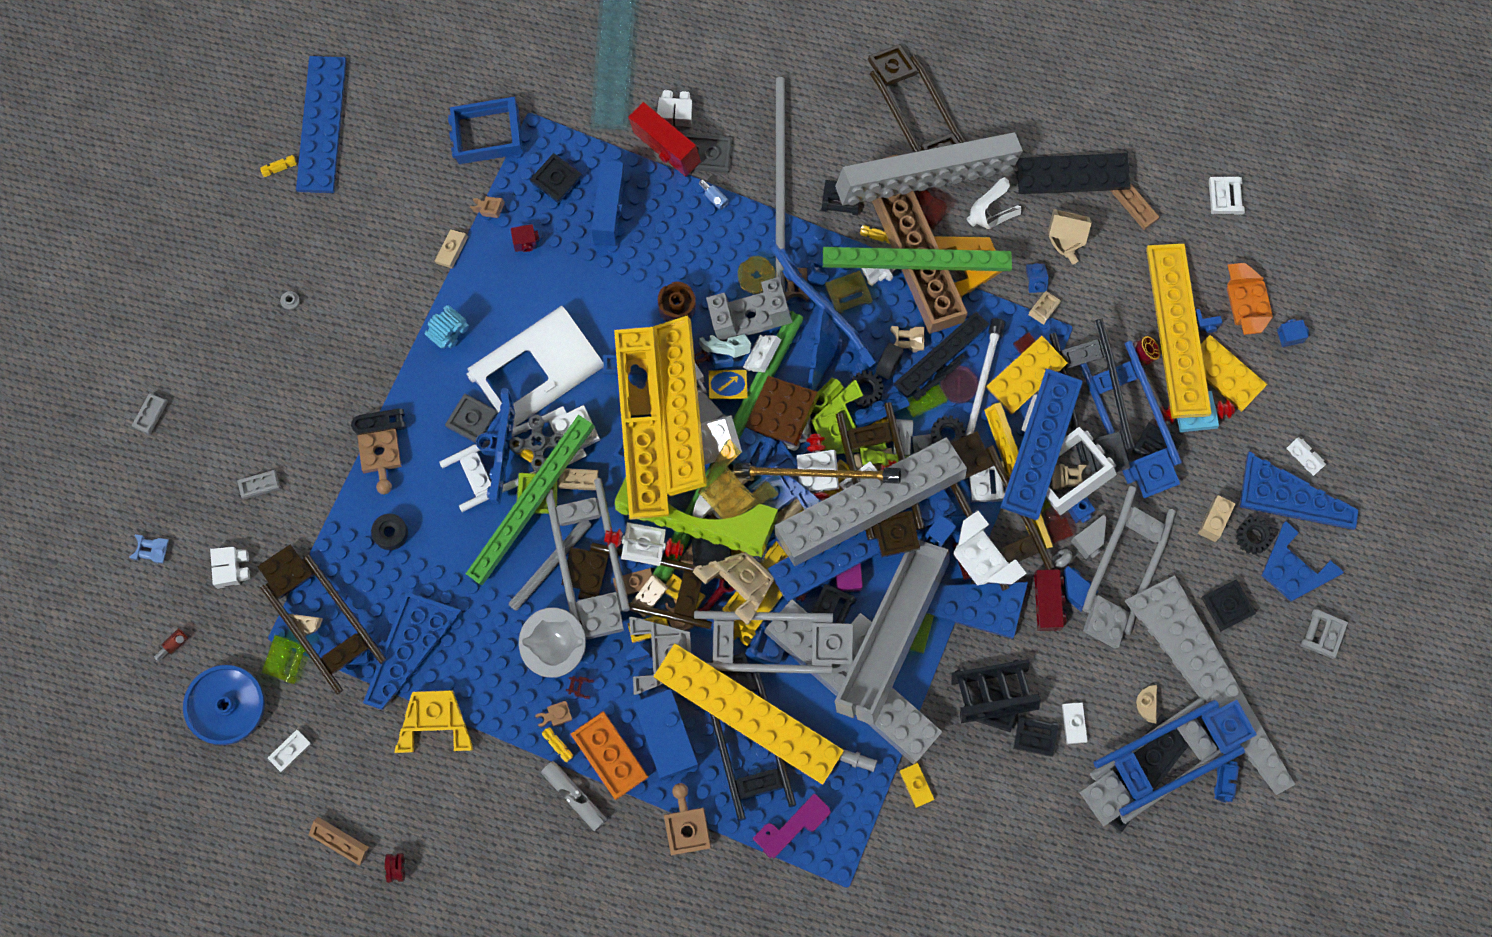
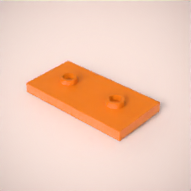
(609, 755)

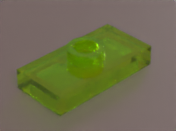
(933, 398)
(922, 635)

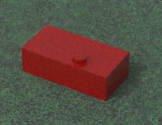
(664, 139)

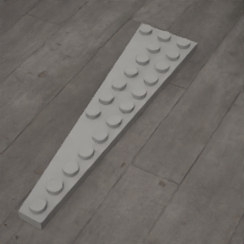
(1184, 638)

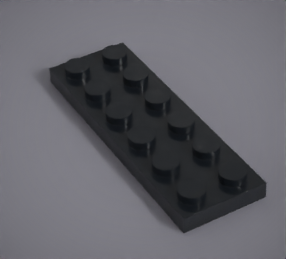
(1073, 173)
(1155, 760)

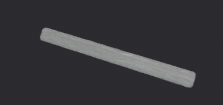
(548, 566)

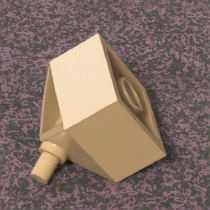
(1068, 232)

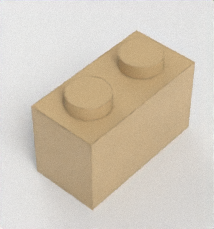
(1216, 518)

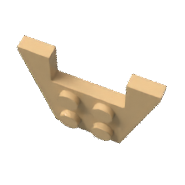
(745, 576)

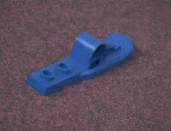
(499, 435)

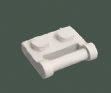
(1220, 195)
(980, 487)

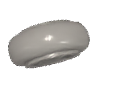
(1061, 558)

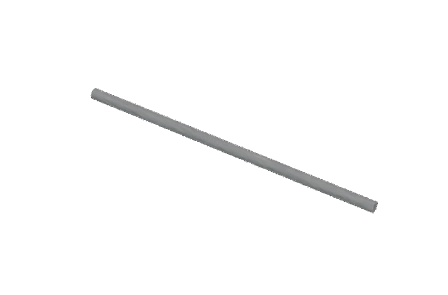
(780, 172)

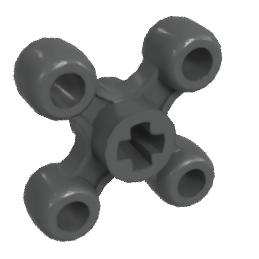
(538, 436)

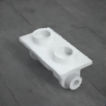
(1302, 453)

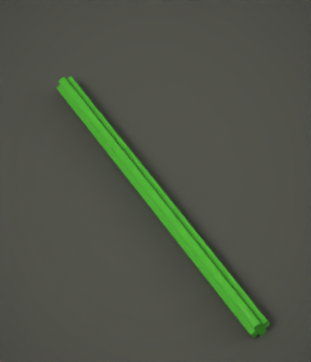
(786, 334)

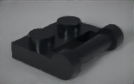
(831, 193)
(1153, 437)
(829, 599)
(1035, 742)

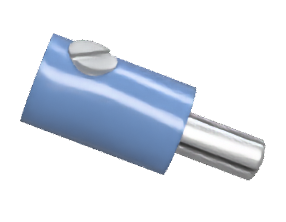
(714, 195)

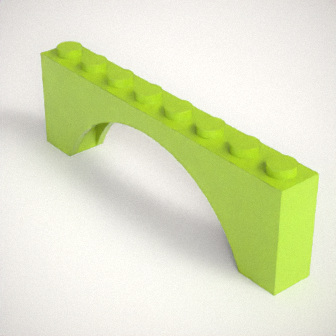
(743, 532)

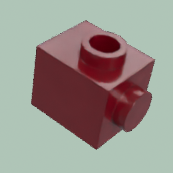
(524, 238)

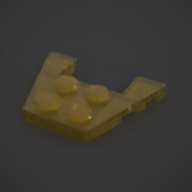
(724, 490)

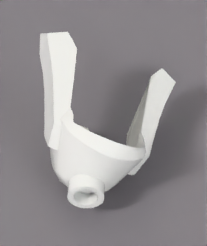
(977, 212)

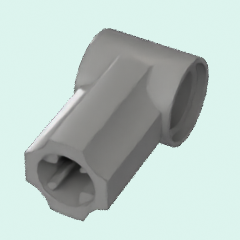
(905, 430)

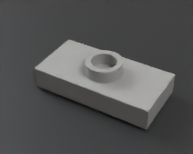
(149, 413)
(258, 484)

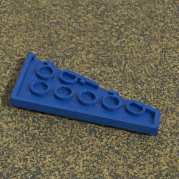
(1284, 494)
(980, 606)
(413, 635)

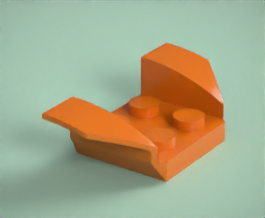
(1248, 299)

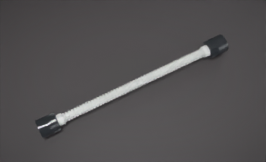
(995, 330)

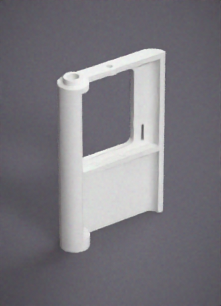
(559, 351)

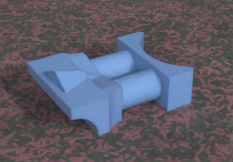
(157, 552)

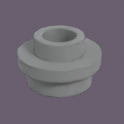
(290, 305)

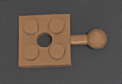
(389, 459)
(694, 818)

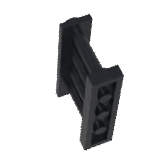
(990, 708)

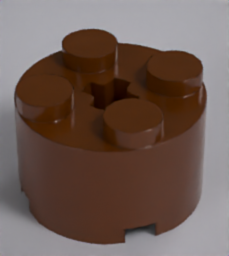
(674, 293)

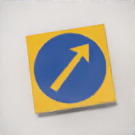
(728, 384)

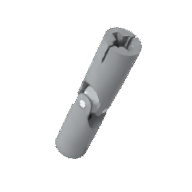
(571, 793)

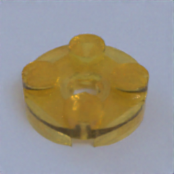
(753, 264)

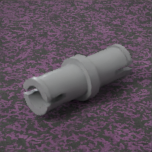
(858, 760)

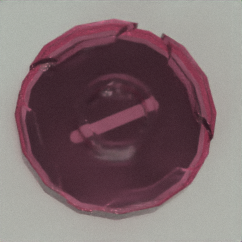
(960, 385)

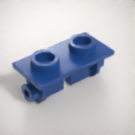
(1224, 790)

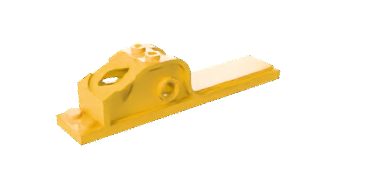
(644, 434)

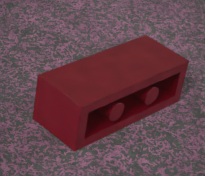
(1049, 600)

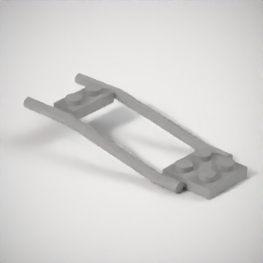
(600, 613)
(1105, 619)
(830, 642)
(1109, 794)

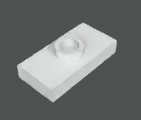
(1074, 723)

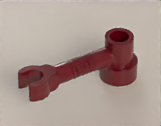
(714, 598)

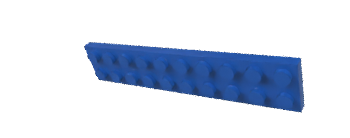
(808, 575)

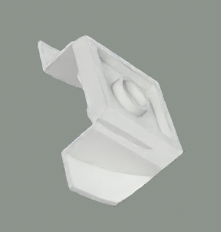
(981, 556)

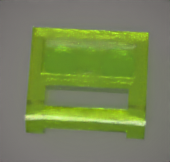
(279, 657)

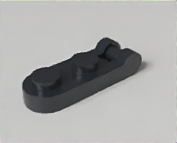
(378, 421)

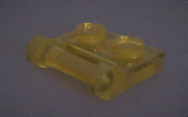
(845, 287)

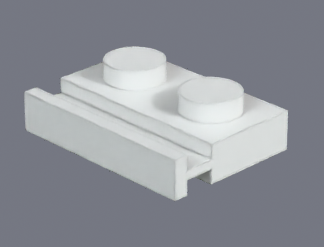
(762, 353)

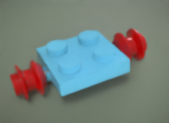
(1202, 423)

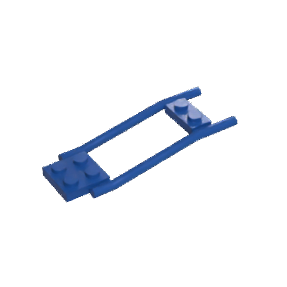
(793, 274)
(1152, 472)
(1228, 728)

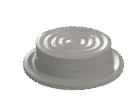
(552, 642)

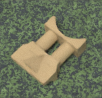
(915, 336)
(1060, 476)

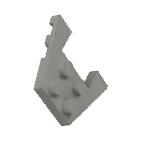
(662, 641)

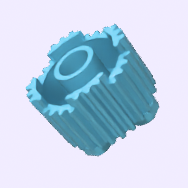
(446, 328)

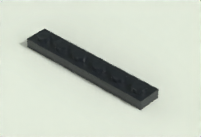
(941, 354)

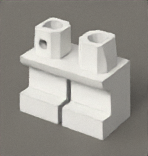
(682, 108)
(226, 566)

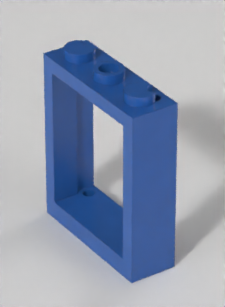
(483, 109)

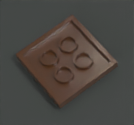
(782, 410)

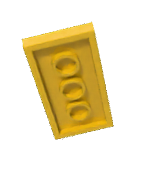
(1025, 374)
(1229, 374)

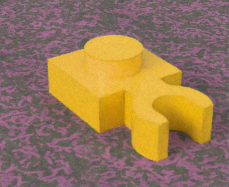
(741, 632)

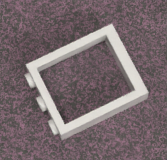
(1092, 483)

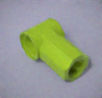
(828, 394)

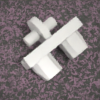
(874, 274)

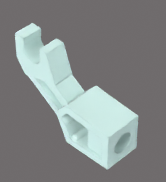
(734, 346)

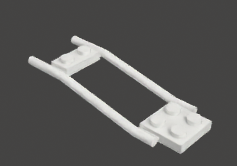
(475, 469)

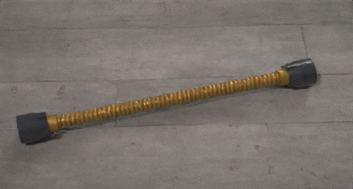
(888, 475)

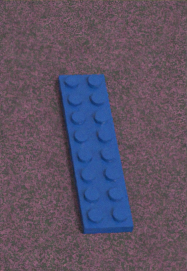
(321, 124)
(1041, 444)

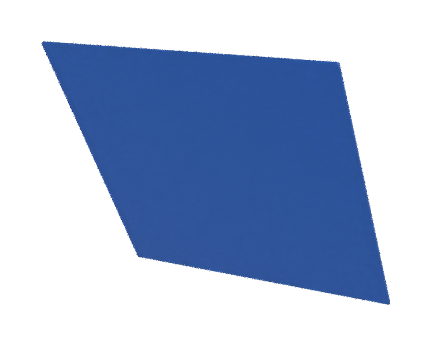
(662, 238)

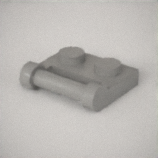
(1330, 636)

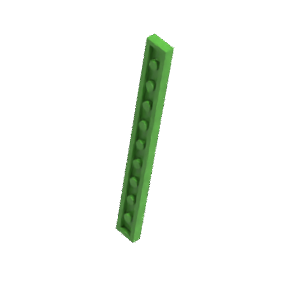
(917, 259)
(530, 500)

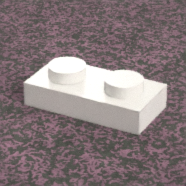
(289, 751)

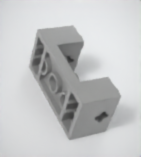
(731, 317)

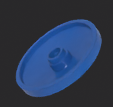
(209, 694)

